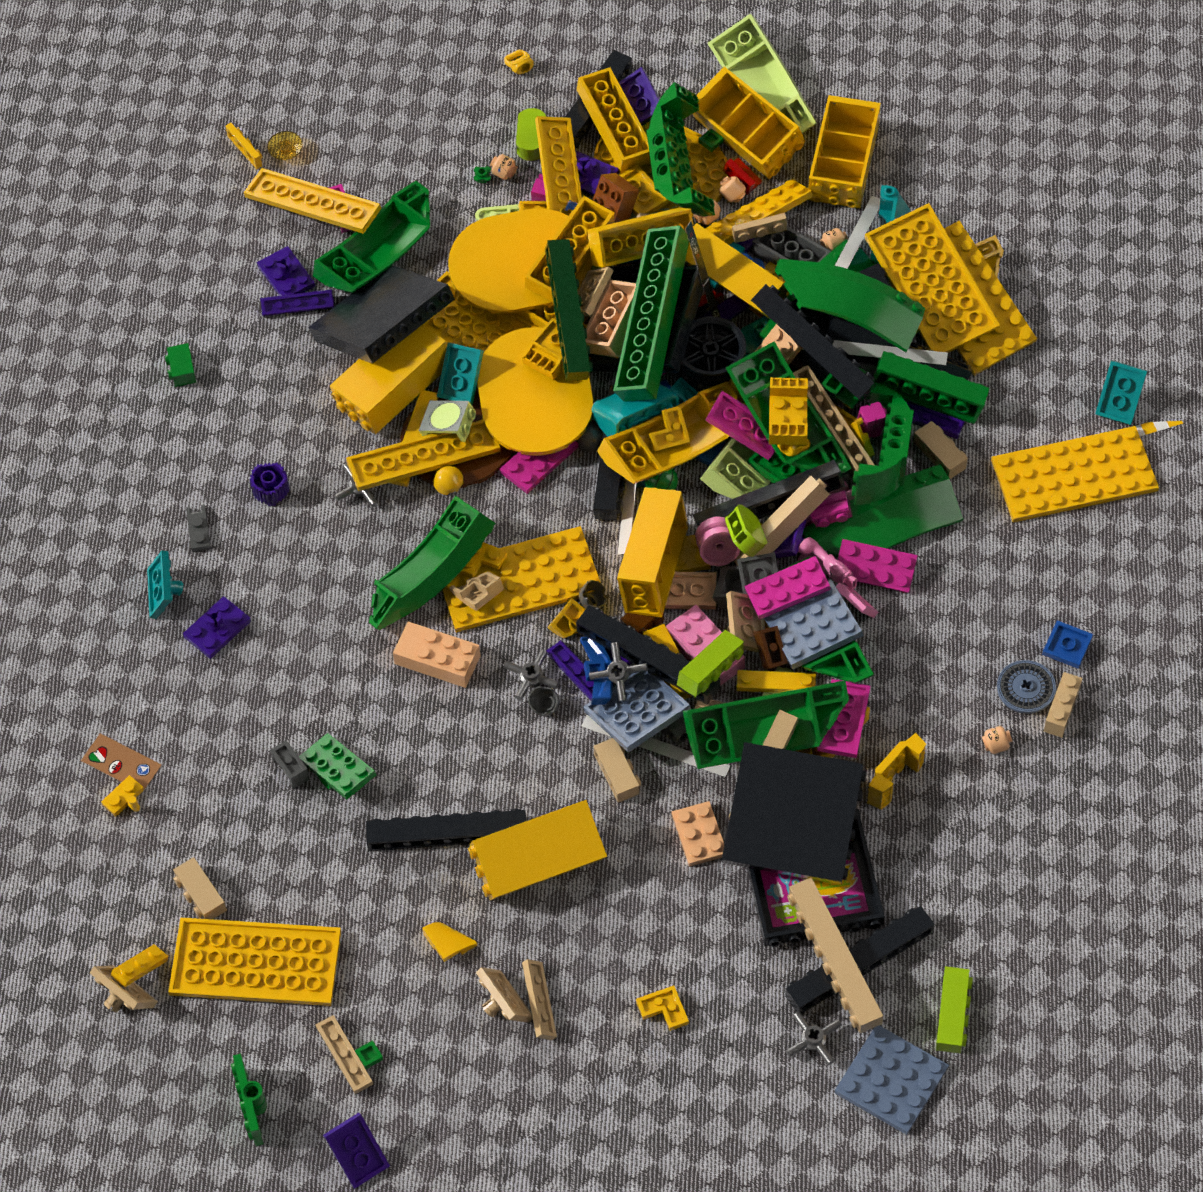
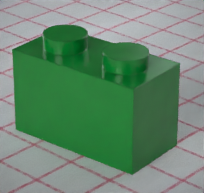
(181, 365)

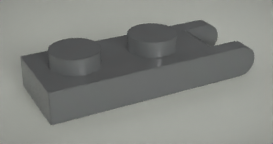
(198, 529)

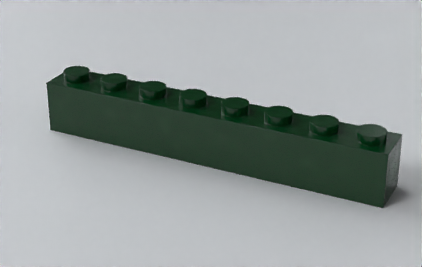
(567, 310)

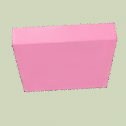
(857, 600)

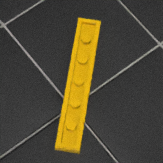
(415, 422)

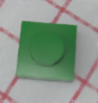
(711, 140)
(369, 1054)

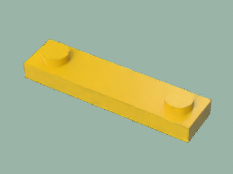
(773, 681)

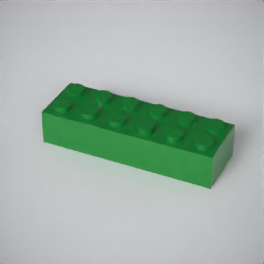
(931, 387)

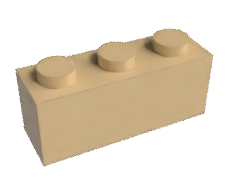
(940, 449)
(1063, 704)
(617, 770)
(199, 890)

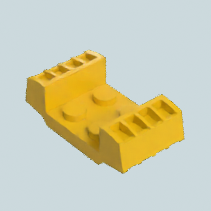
(545, 351)
(788, 411)
(905, 752)

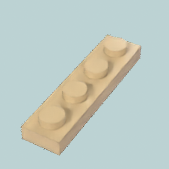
(539, 999)
(344, 1054)

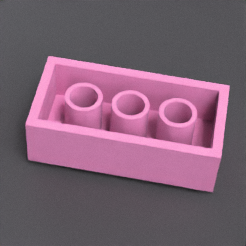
(693, 633)

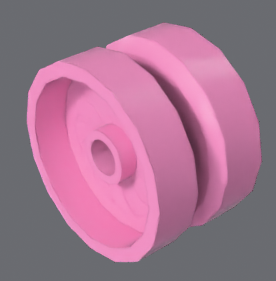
(716, 542)

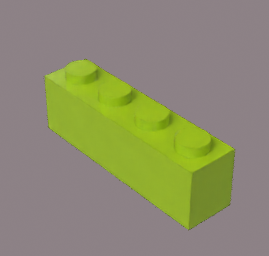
(710, 663)
(952, 1010)

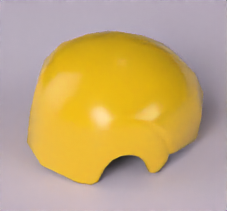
(448, 480)

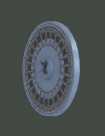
(1022, 699)

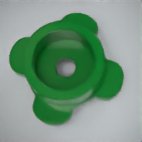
(482, 174)

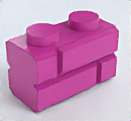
(873, 419)
(832, 509)

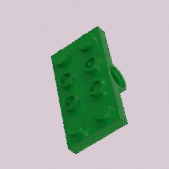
(337, 766)
(251, 1099)

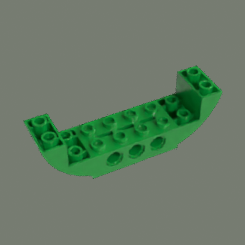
(670, 153)
(881, 481)

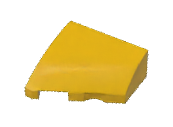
(565, 622)
(447, 940)

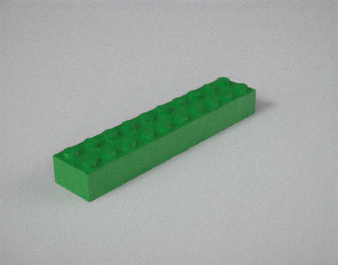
(651, 314)

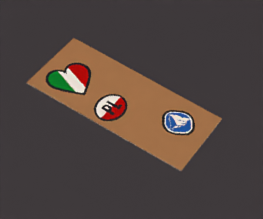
(120, 761)

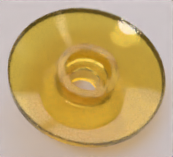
(284, 145)

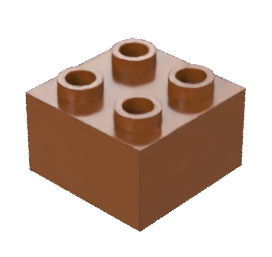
(616, 195)

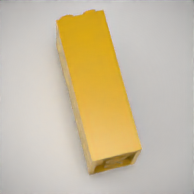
(748, 123)
(844, 151)
(732, 268)
(383, 389)
(653, 552)
(537, 850)

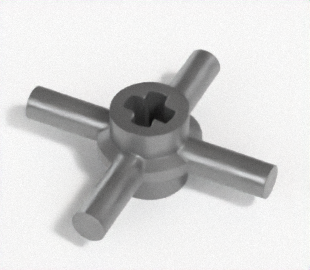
(353, 489)
(626, 671)
(531, 675)
(811, 1044)

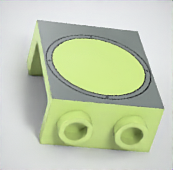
(448, 418)

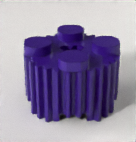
(269, 483)

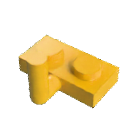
(123, 796)

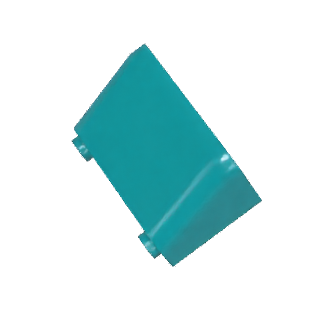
(891, 207)
(616, 416)

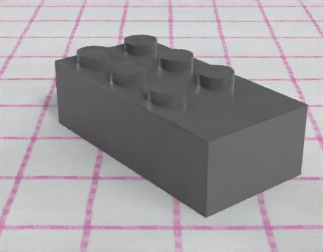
(787, 245)

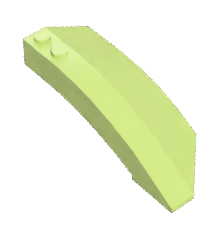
(753, 59)
(730, 472)

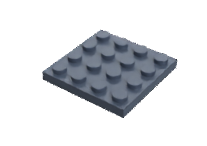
(815, 627)
(648, 710)
(891, 1079)

